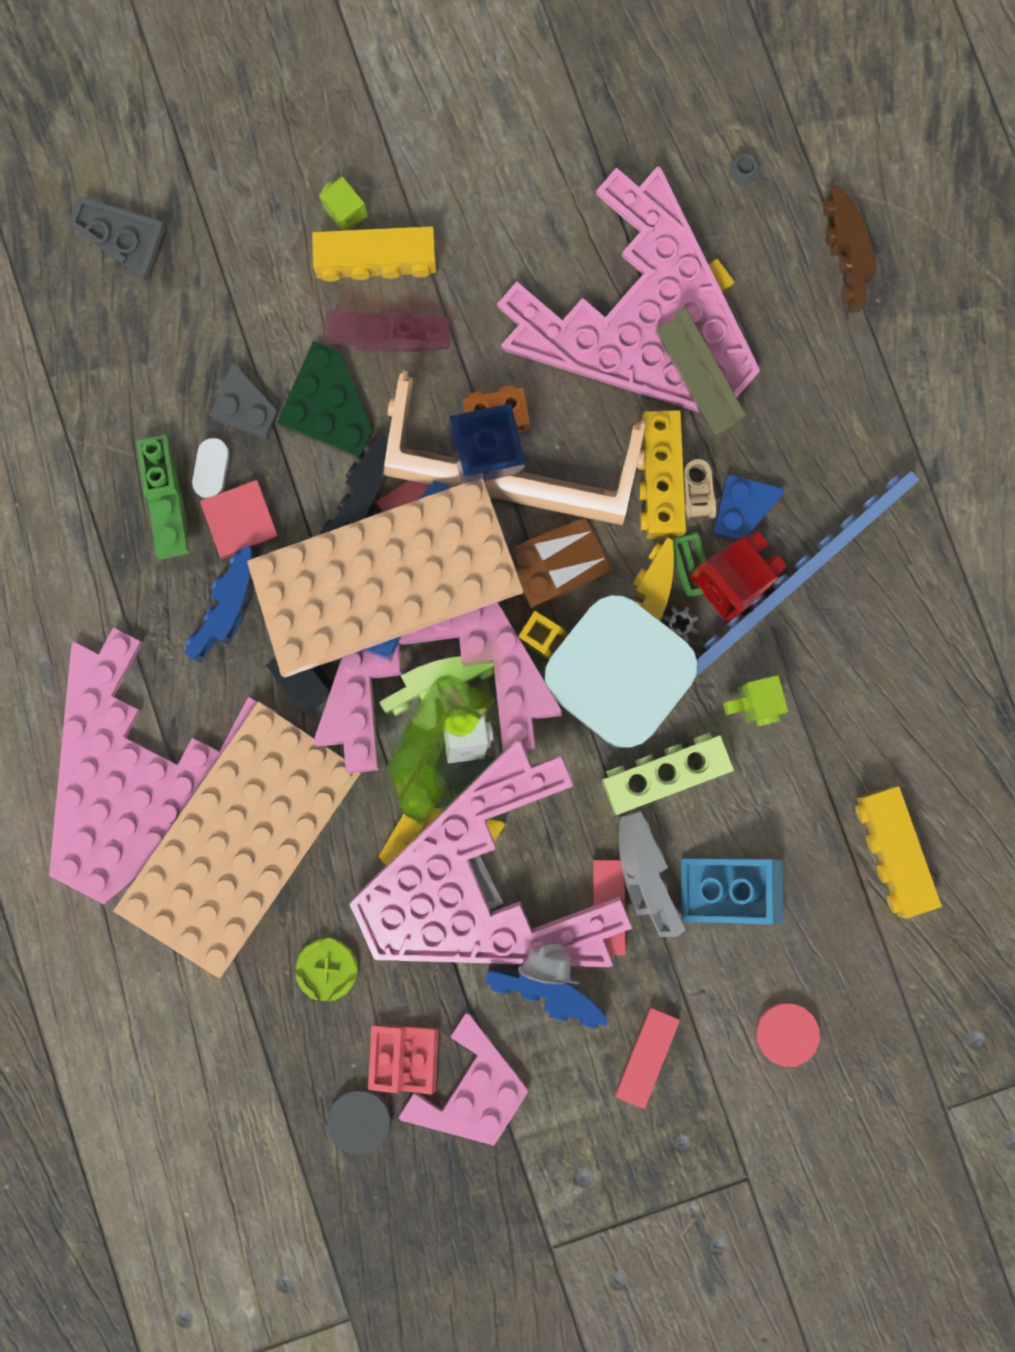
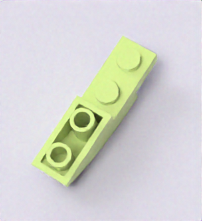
(421, 678)

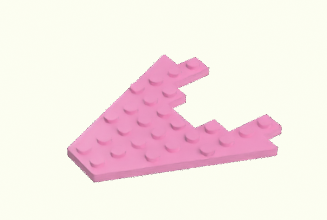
(624, 343)
(111, 791)

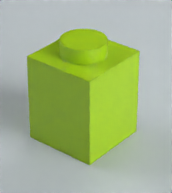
(343, 204)

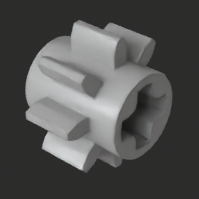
(682, 617)

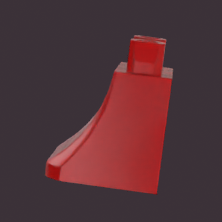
(737, 576)

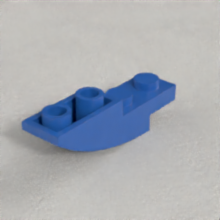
(234, 594)
(560, 999)

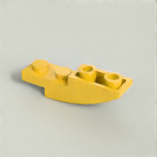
(656, 583)

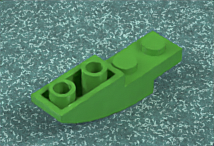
(164, 497)

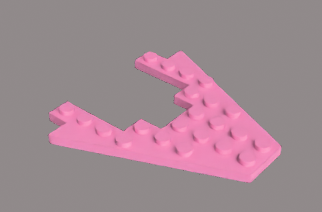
(484, 639)
(431, 902)

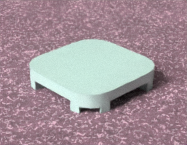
(620, 671)

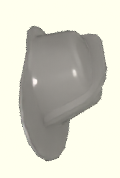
(548, 965)

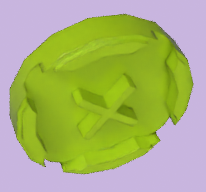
(326, 969)

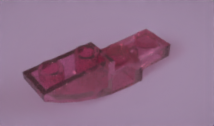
(387, 333)

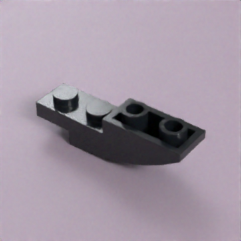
(366, 483)

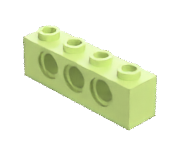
(714, 764)

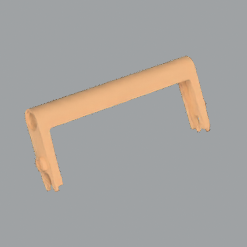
(520, 488)

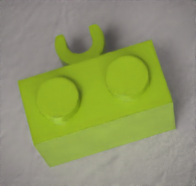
(760, 701)

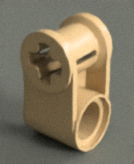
(699, 495)

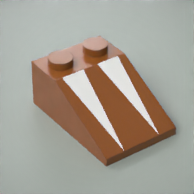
(559, 563)

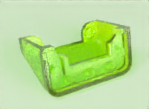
(447, 707)

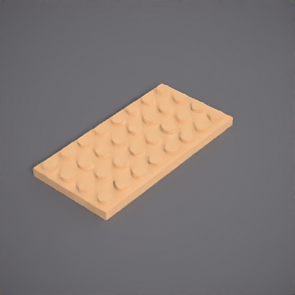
(383, 577)
(237, 841)

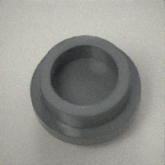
(744, 169)

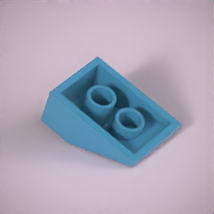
(732, 891)

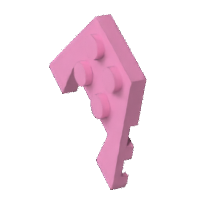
(482, 1099)

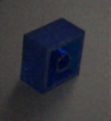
(486, 444)

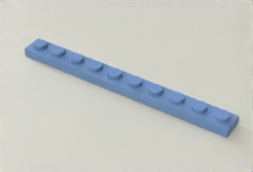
(805, 568)

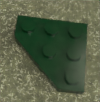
(326, 404)

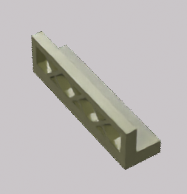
(700, 373)

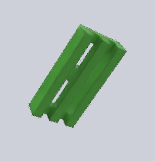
(688, 593)

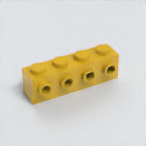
(662, 476)

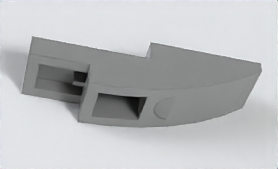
(641, 866)

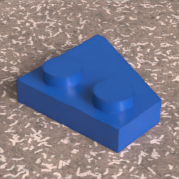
(743, 506)

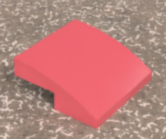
(403, 1059)

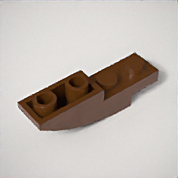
(851, 240)

